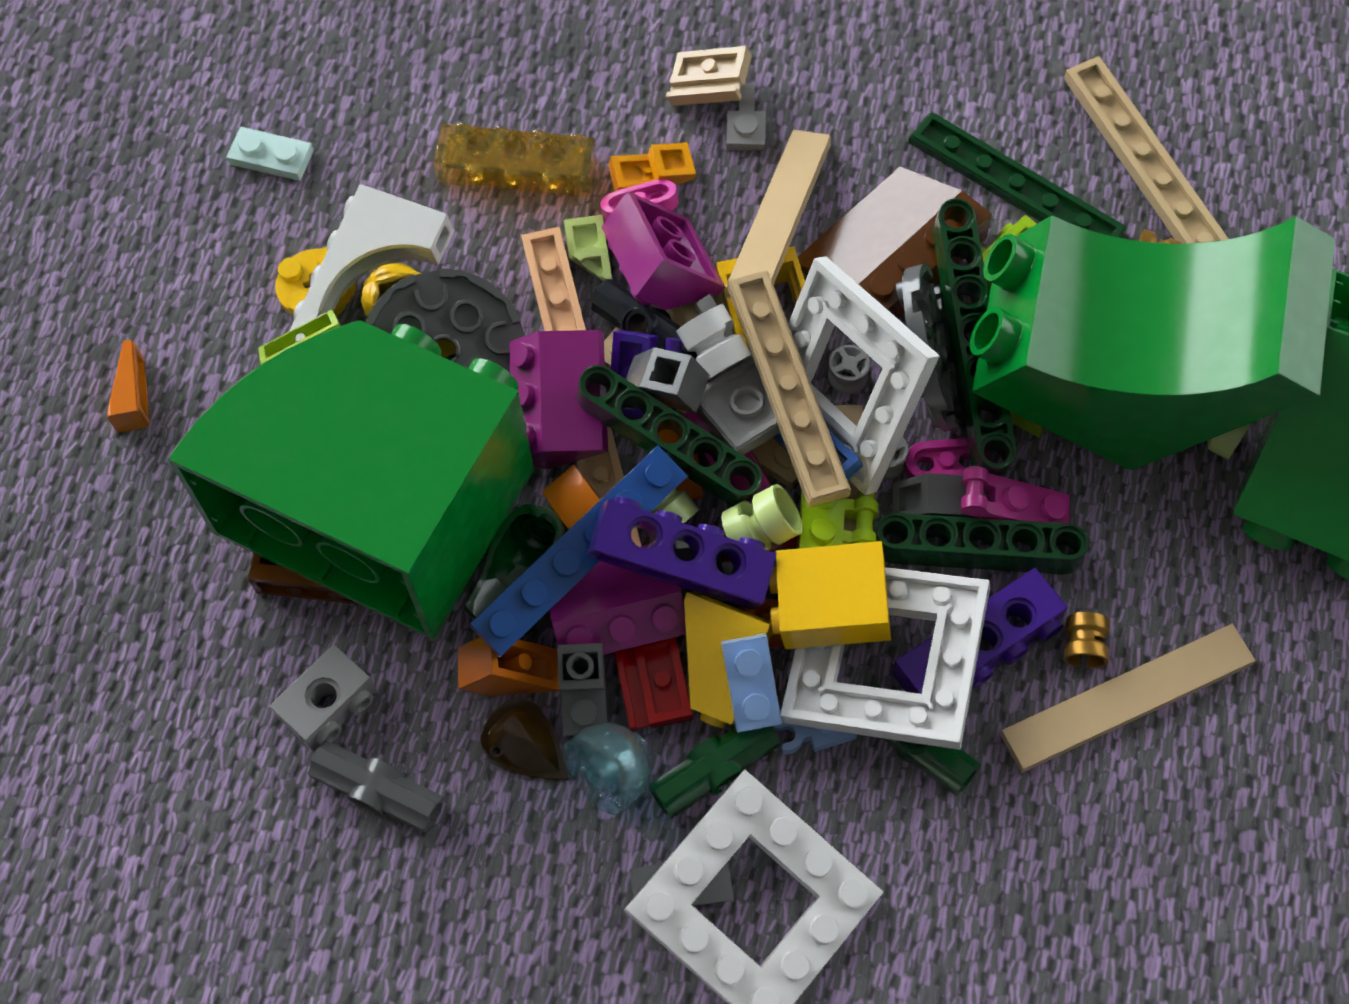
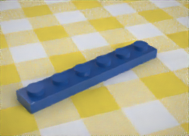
(566, 559)

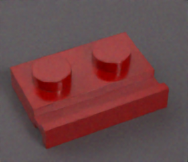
(653, 685)

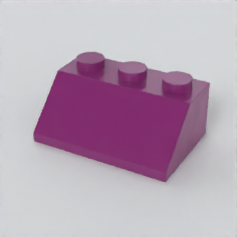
(660, 254)
(548, 381)
(618, 610)

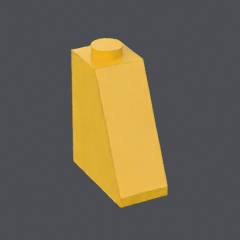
(707, 625)

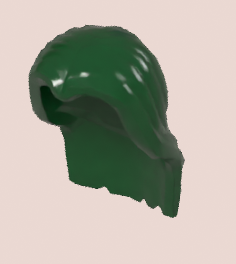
(515, 547)

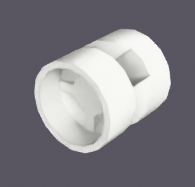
(714, 342)

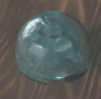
(610, 763)

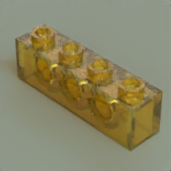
(534, 170)

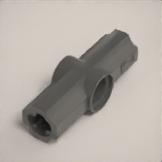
(376, 785)

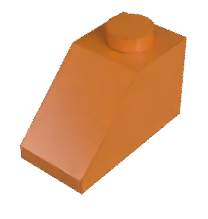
(519, 670)

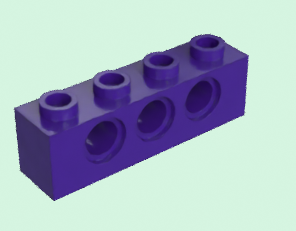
(613, 545)
(1026, 597)

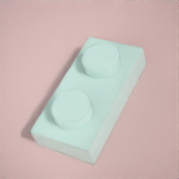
(270, 153)

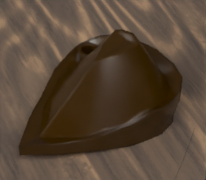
(525, 741)

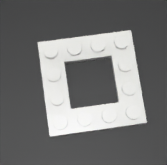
(907, 363)
(928, 718)
(753, 812)

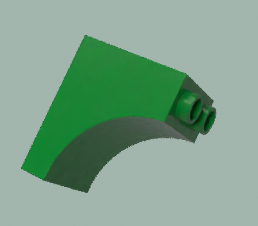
(1151, 340)
(1302, 461)

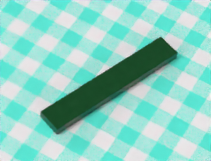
(1007, 177)

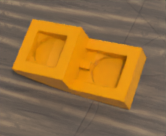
(663, 161)

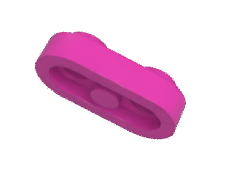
(658, 191)
(941, 454)

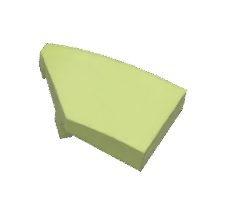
(588, 245)

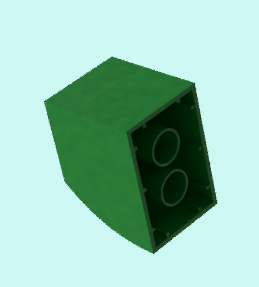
(364, 467)

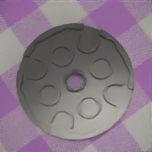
(453, 309)
(927, 319)

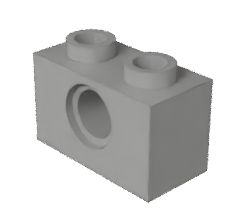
(329, 674)

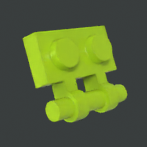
(825, 522)

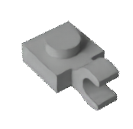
(746, 126)

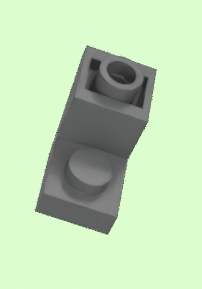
(929, 495)
(582, 686)

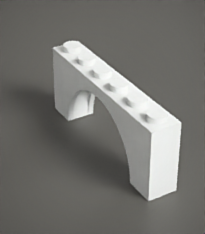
(372, 233)

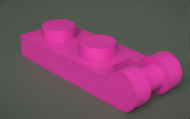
(1011, 499)

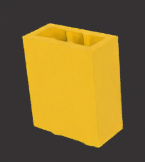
(830, 595)

